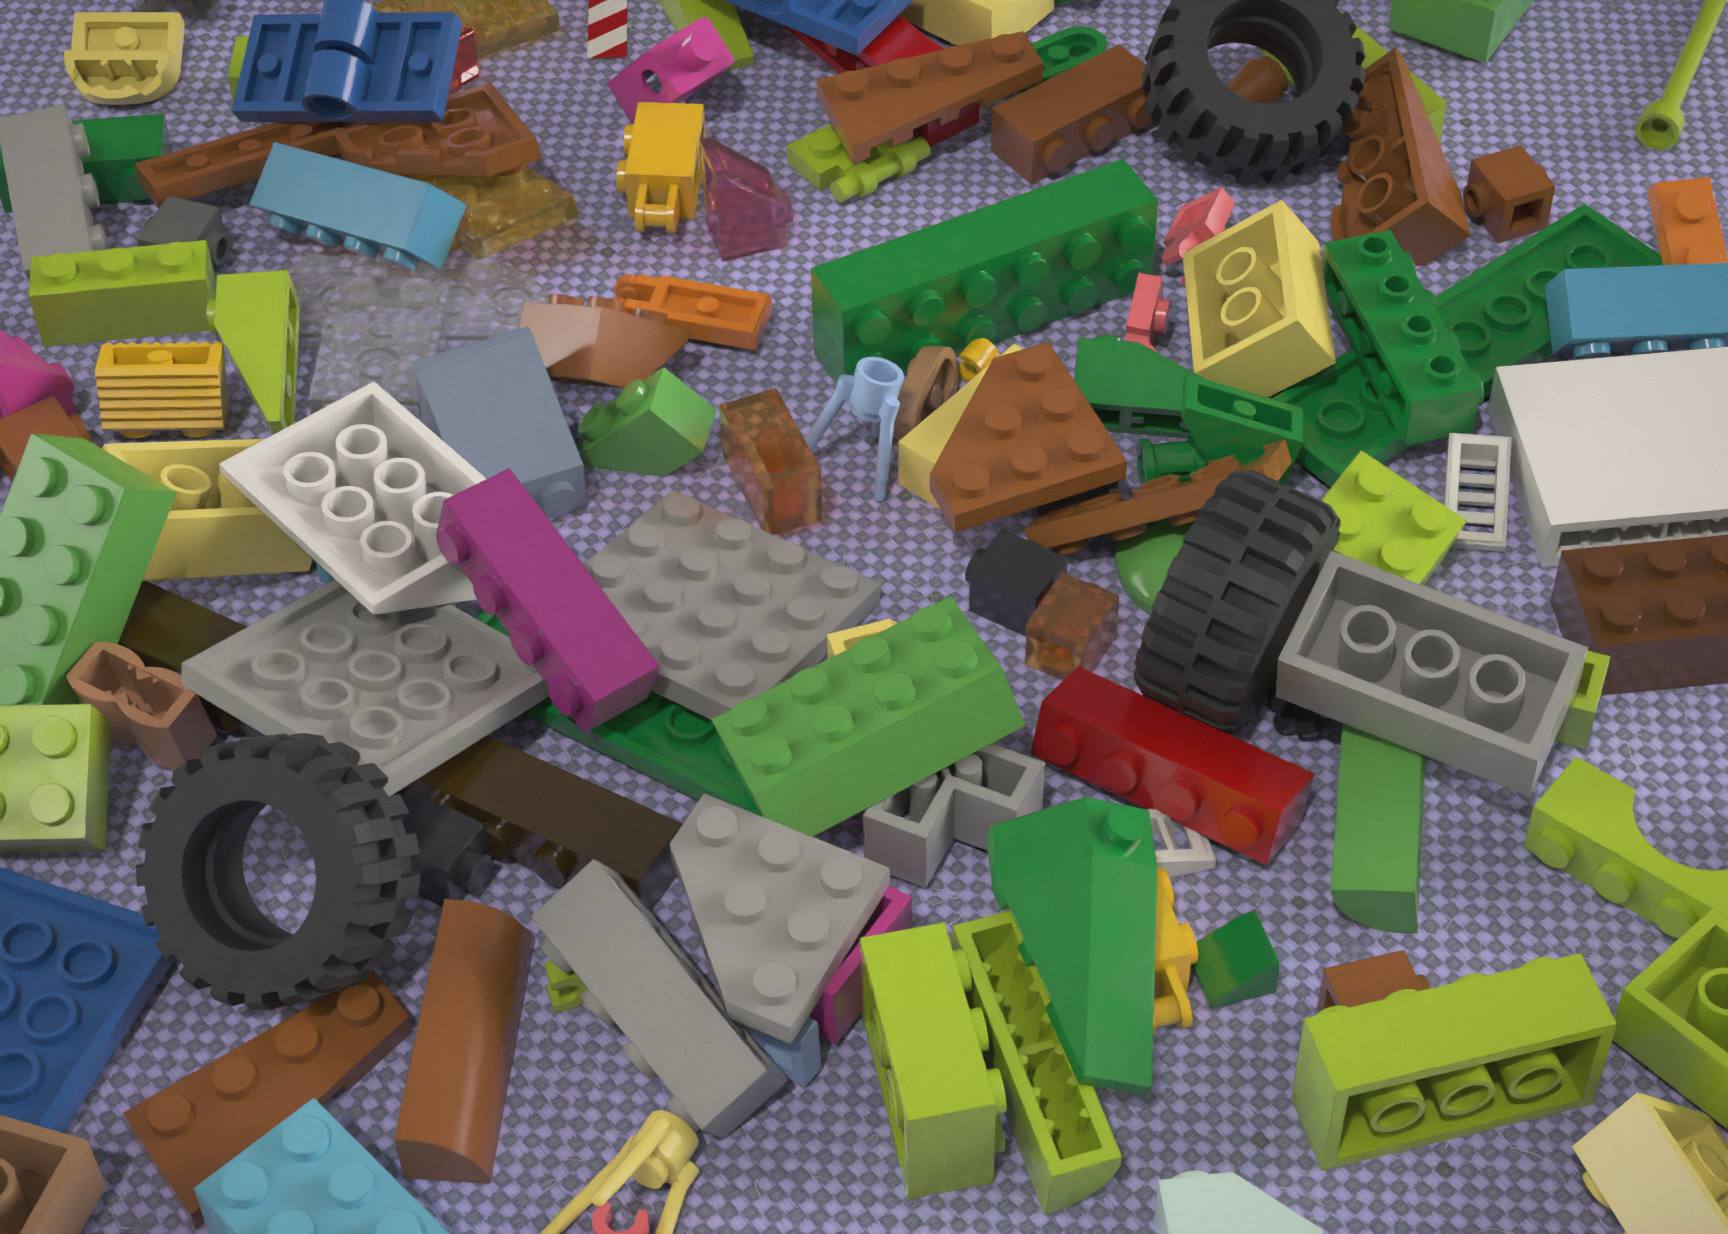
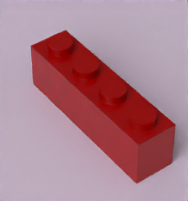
(1172, 764)

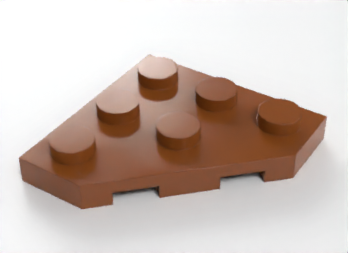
(474, 139)
(1022, 443)

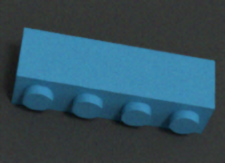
(357, 205)
(1638, 309)

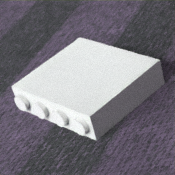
(1617, 447)

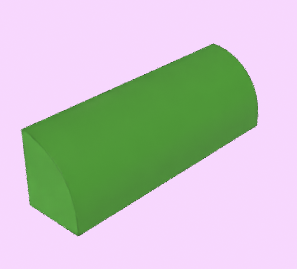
(1378, 832)

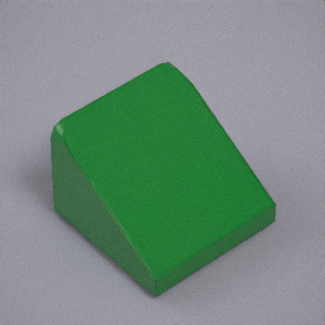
(1236, 962)

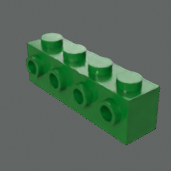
(1400, 338)

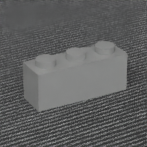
(49, 184)

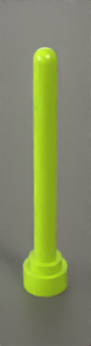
(1663, 120)

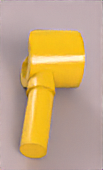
(976, 358)

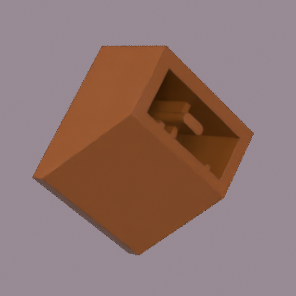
(600, 340)

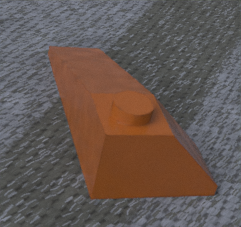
(1397, 169)

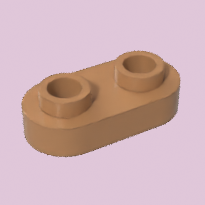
(928, 384)

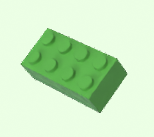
(70, 561)
(870, 720)

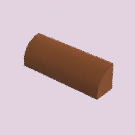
(464, 1045)

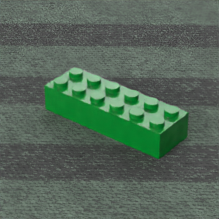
(987, 271)

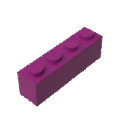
(545, 600)

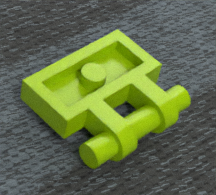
(825, 163)

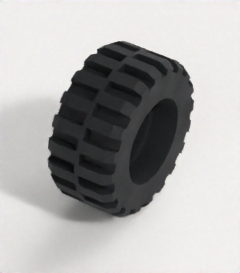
(1242, 134)
(1234, 599)
(200, 887)

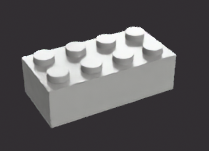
(1430, 672)

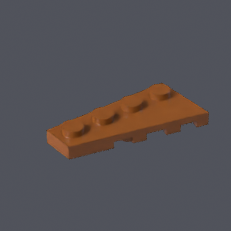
(1159, 498)

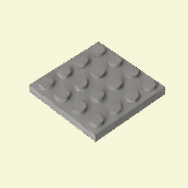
(725, 602)
(388, 684)

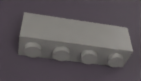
(657, 1000)

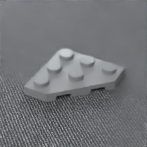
(771, 910)

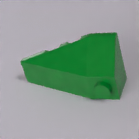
(1087, 919)

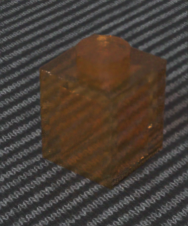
(1071, 627)

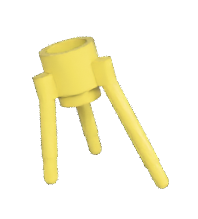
(651, 1157)

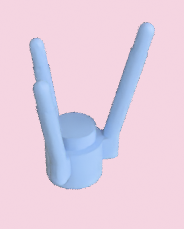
(872, 398)

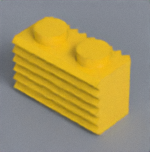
(162, 388)

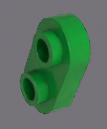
(1067, 50)

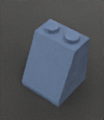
(503, 413)

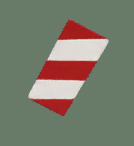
(607, 29)

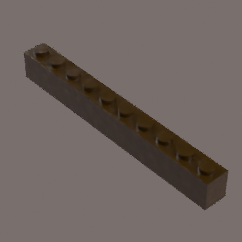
(527, 805)

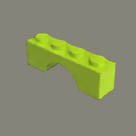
(1591, 833)

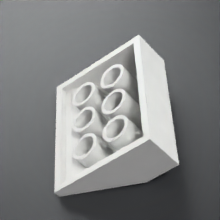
(363, 498)

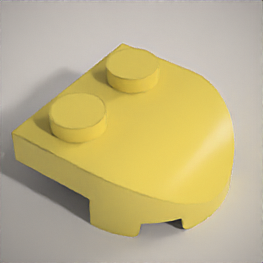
(125, 55)

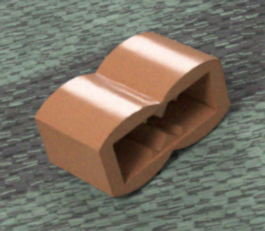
(143, 704)

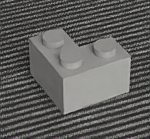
(958, 802)

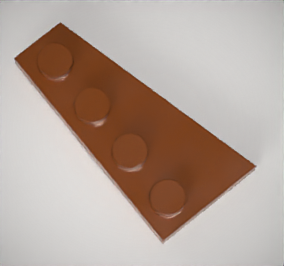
(909, 92)
(253, 1088)

